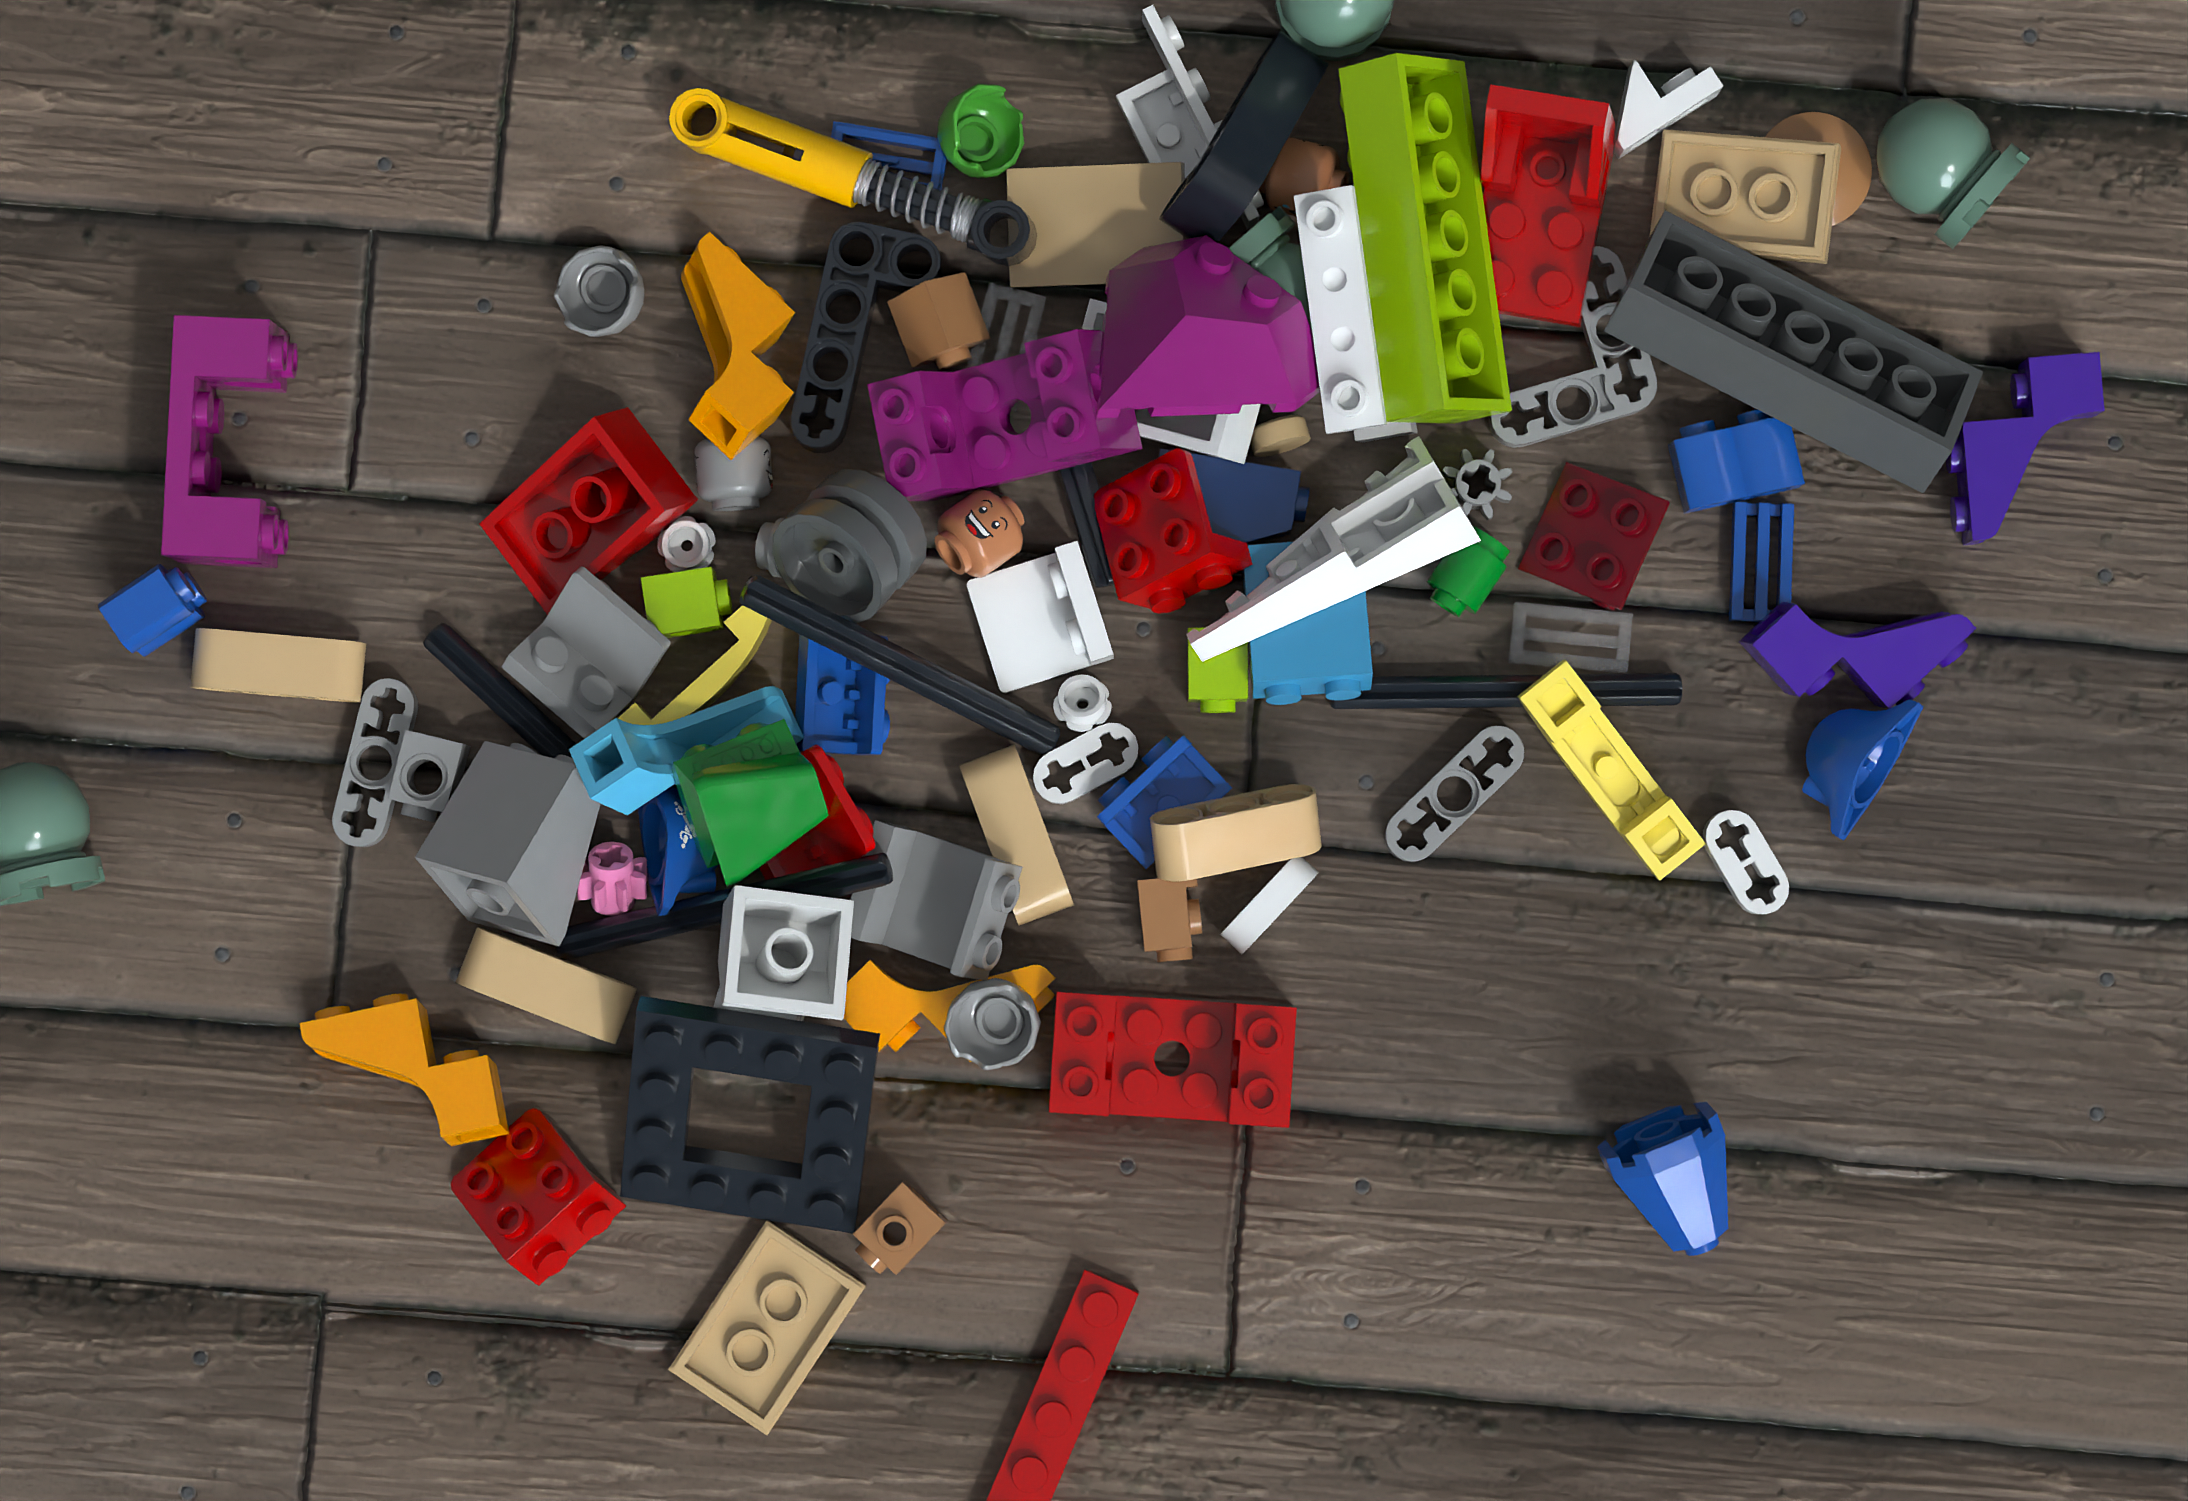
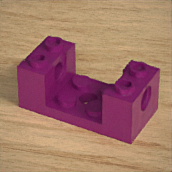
(207, 358)
(955, 431)

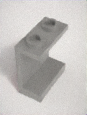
(941, 903)

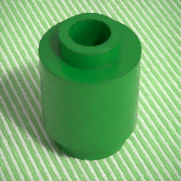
(1468, 575)

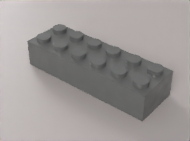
(1794, 352)

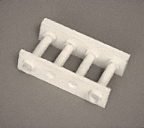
(1342, 316)

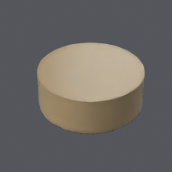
(1279, 435)

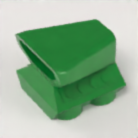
(748, 797)

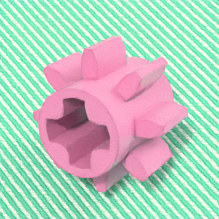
(613, 879)

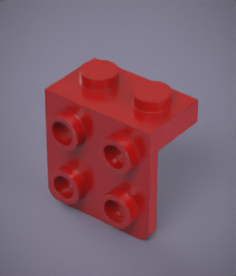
(1162, 535)
(838, 838)
(535, 1197)

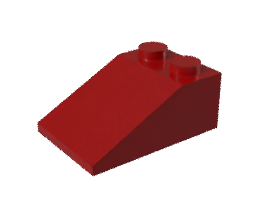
(588, 506)

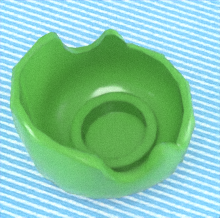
(981, 131)

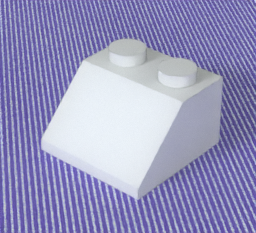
(785, 952)

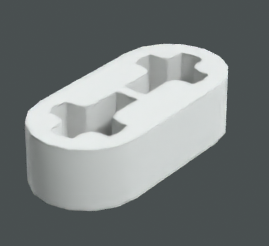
(1092, 776)
(1757, 854)
(1269, 903)

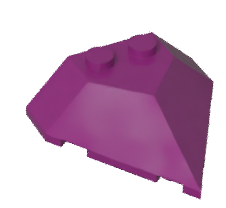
(1201, 335)

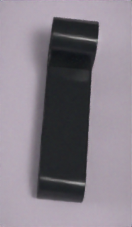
(1246, 141)
(850, 338)

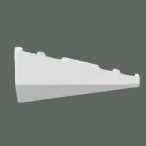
(1384, 534)

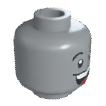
(734, 482)

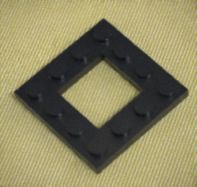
(833, 1060)

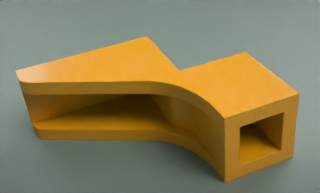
(739, 324)
(888, 1007)
(398, 1044)

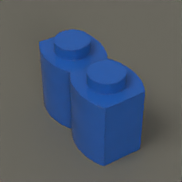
(1735, 461)
(154, 608)

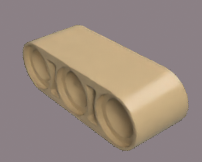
(278, 665)
(1017, 831)
(1235, 832)
(546, 985)

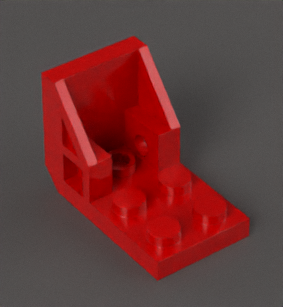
(1544, 198)

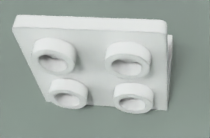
(1040, 619)

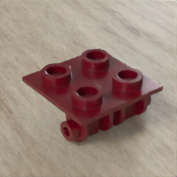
(1594, 536)

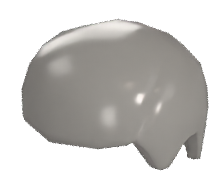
(599, 291)
(992, 1024)

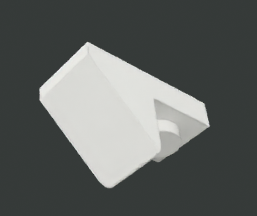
(1646, 114)

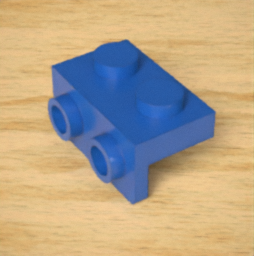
(839, 703)
(1174, 778)

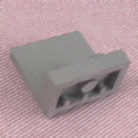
(588, 655)

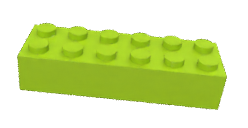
(1424, 239)

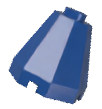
(1674, 1174)

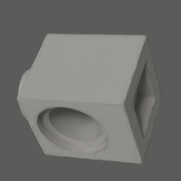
(423, 748)

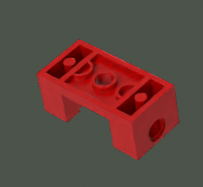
(1234, 1072)

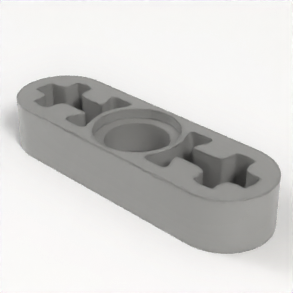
(1496, 774)
(350, 802)

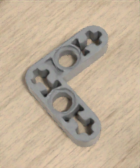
(1596, 382)

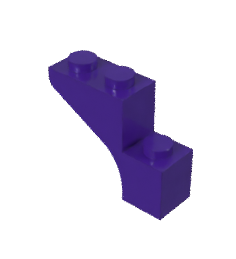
(1995, 453)
(1881, 660)

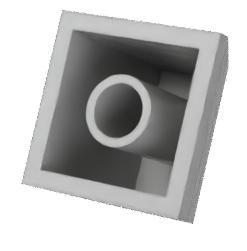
(514, 841)

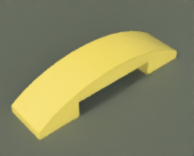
(710, 685)
(1610, 770)

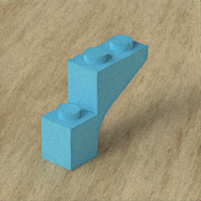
(633, 763)

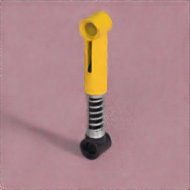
(845, 174)

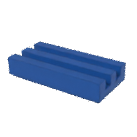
(901, 139)
(1738, 548)

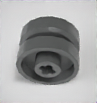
(850, 544)

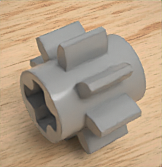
(1492, 480)

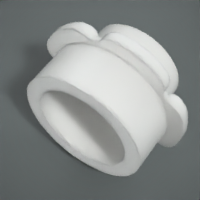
(671, 542)
(1079, 689)

